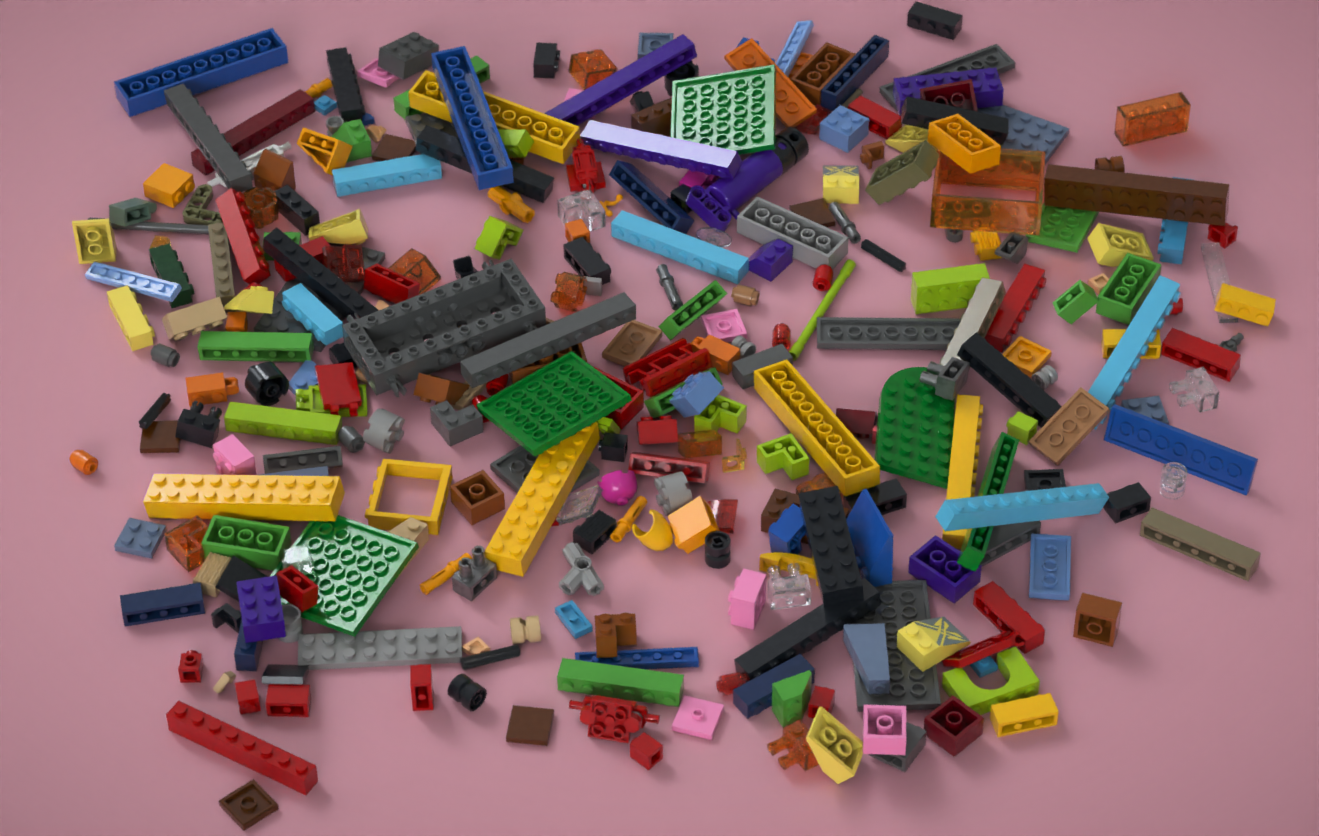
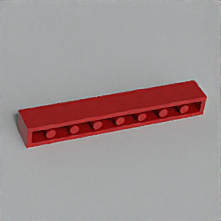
(242, 747)

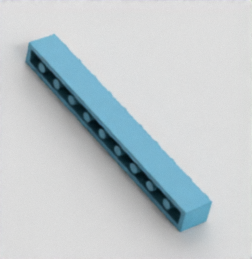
(1135, 342)
(1021, 507)

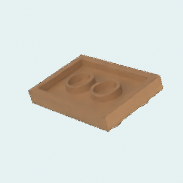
(632, 343)

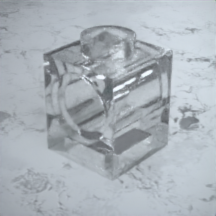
(300, 558)

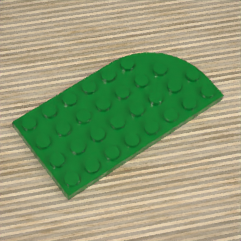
(914, 429)

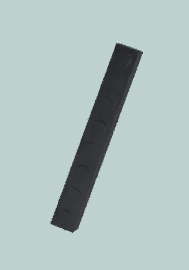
(449, 150)
(315, 275)
(806, 633)

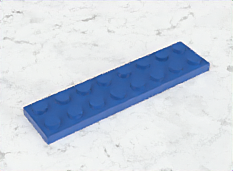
(1170, 444)

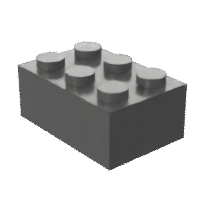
(407, 55)

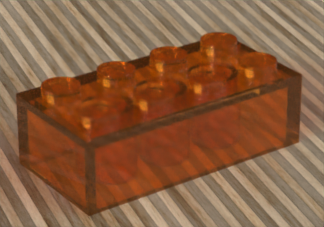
(1152, 119)

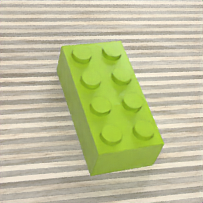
(945, 287)

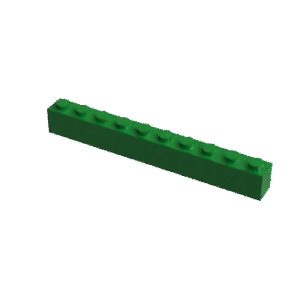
(993, 483)

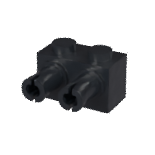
(198, 427)

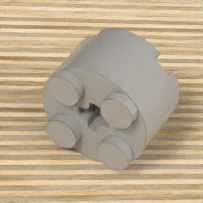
(384, 430)
(672, 492)

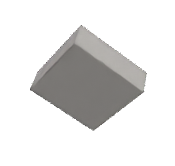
(593, 285)

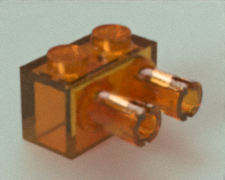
(795, 742)

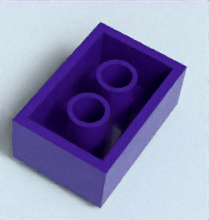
(938, 566)
(261, 609)

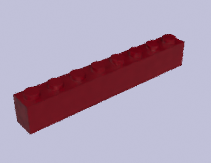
(261, 127)

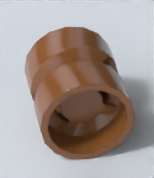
(1113, 164)

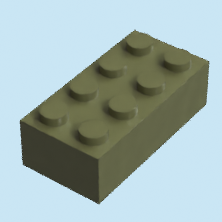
(902, 172)

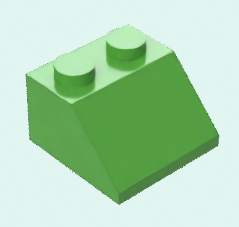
(355, 135)
(791, 698)

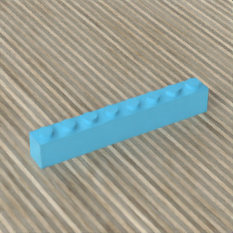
(680, 247)

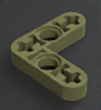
(196, 214)

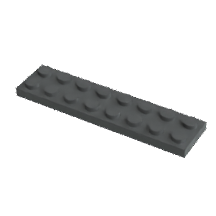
(985, 58)
(885, 333)

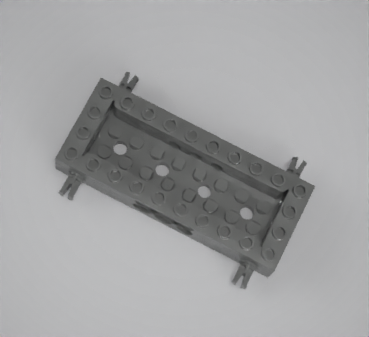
(437, 318)

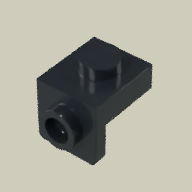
(641, 100)
(463, 267)
(227, 615)

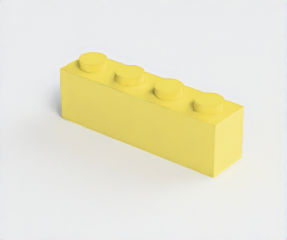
(130, 318)

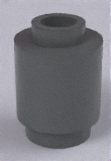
(165, 355)
(351, 439)

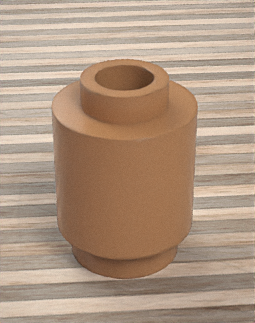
(745, 295)

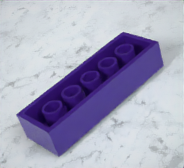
(986, 86)

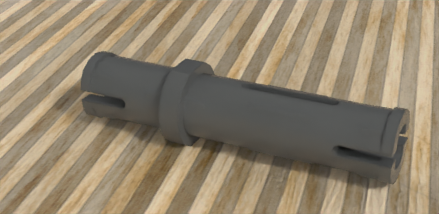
(848, 226)
(667, 281)

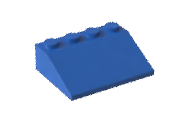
(871, 541)

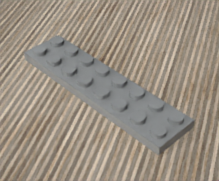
(380, 648)

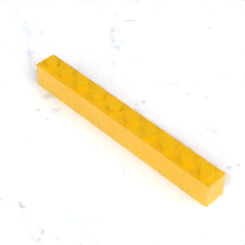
(962, 457)

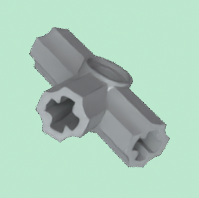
(581, 572)

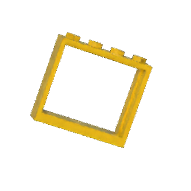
(412, 469)

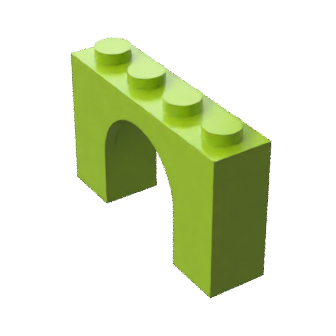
(1014, 668)

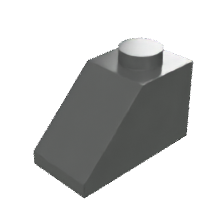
(1013, 247)

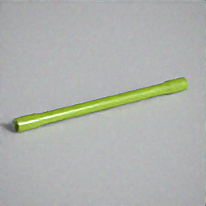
(844, 273)

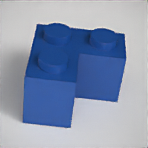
(787, 532)

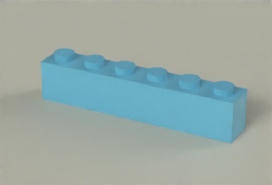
(386, 174)

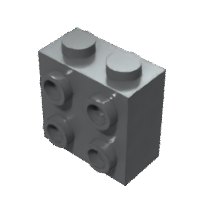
(914, 744)

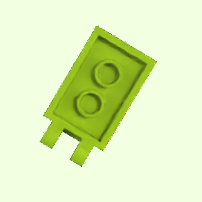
(314, 403)

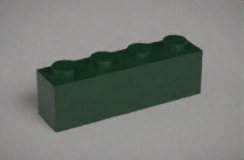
(168, 268)

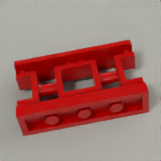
(667, 367)

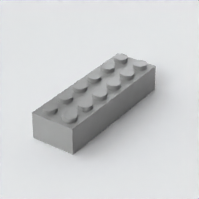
(810, 241)

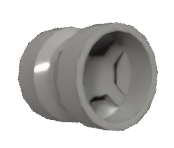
(333, 124)
(746, 348)
(1045, 377)

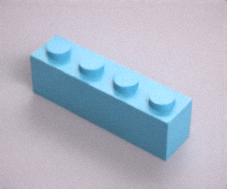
(312, 314)

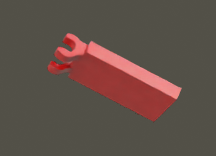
(338, 387)
(982, 649)

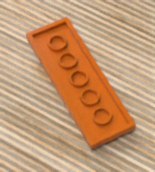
(791, 103)

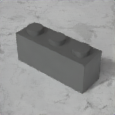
(744, 368)

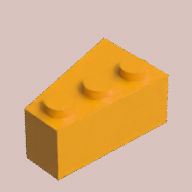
(325, 150)

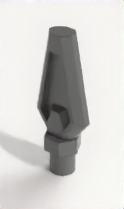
(1232, 343)

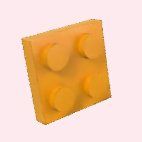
(1027, 355)

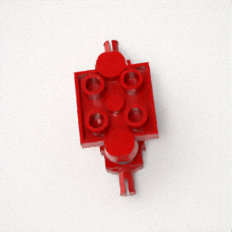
(585, 171)
(612, 717)

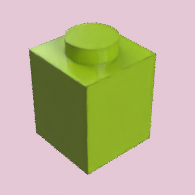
(1022, 427)

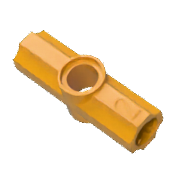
(511, 204)

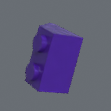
(771, 259)

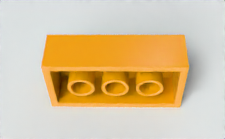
(964, 143)

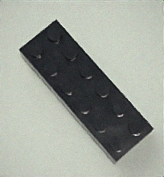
(830, 546)

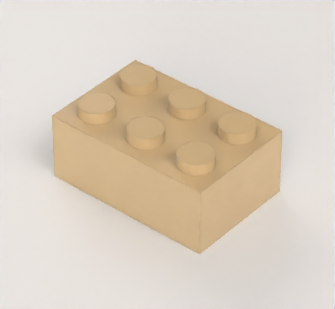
(194, 319)

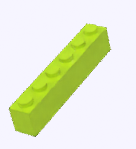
(283, 423)

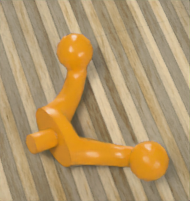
(609, 213)

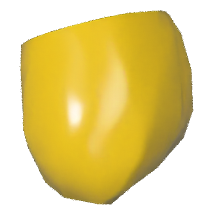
(659, 536)

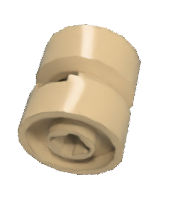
(525, 629)

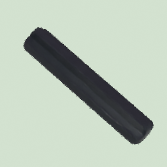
(883, 255)
(154, 411)
(490, 657)

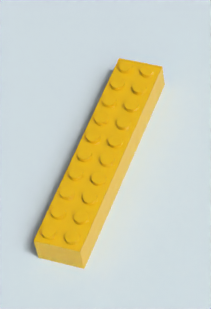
(551, 136)
(816, 428)
(244, 497)
(540, 502)

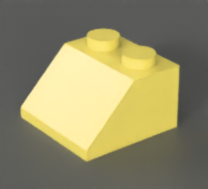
(252, 300)

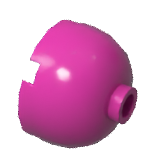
(618, 487)

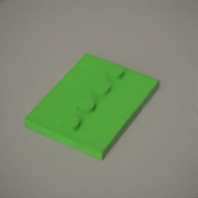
(1063, 227)

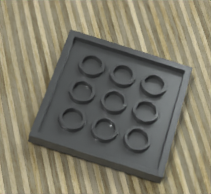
(517, 464)

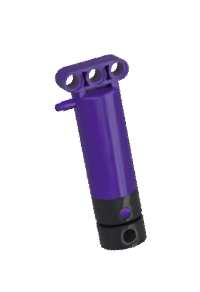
(757, 172)

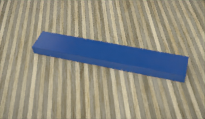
(648, 658)

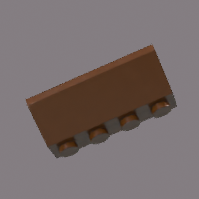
(654, 119)

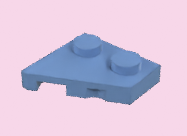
(303, 377)

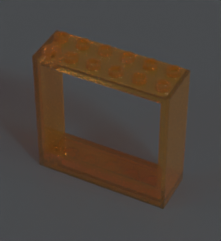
(1015, 171)

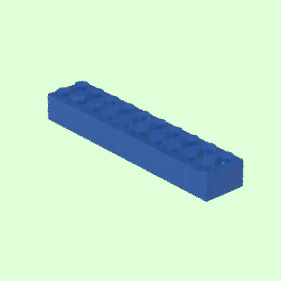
(202, 71)
(472, 118)

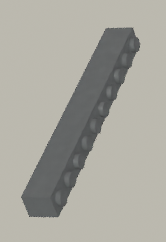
(208, 138)
(548, 340)

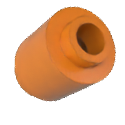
(83, 461)

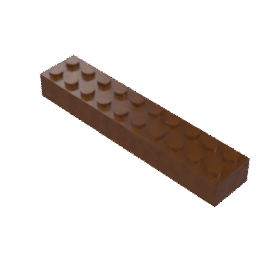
(1136, 194)

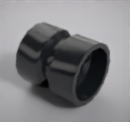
(717, 549)
(467, 691)

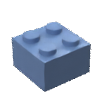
(844, 128)
(696, 394)

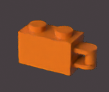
(721, 352)
(210, 388)

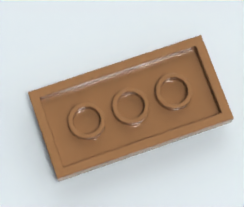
(1069, 426)

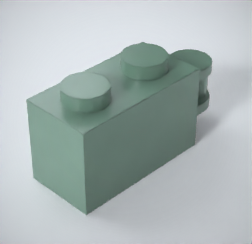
(131, 211)

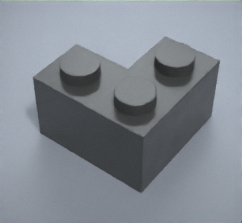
(456, 425)

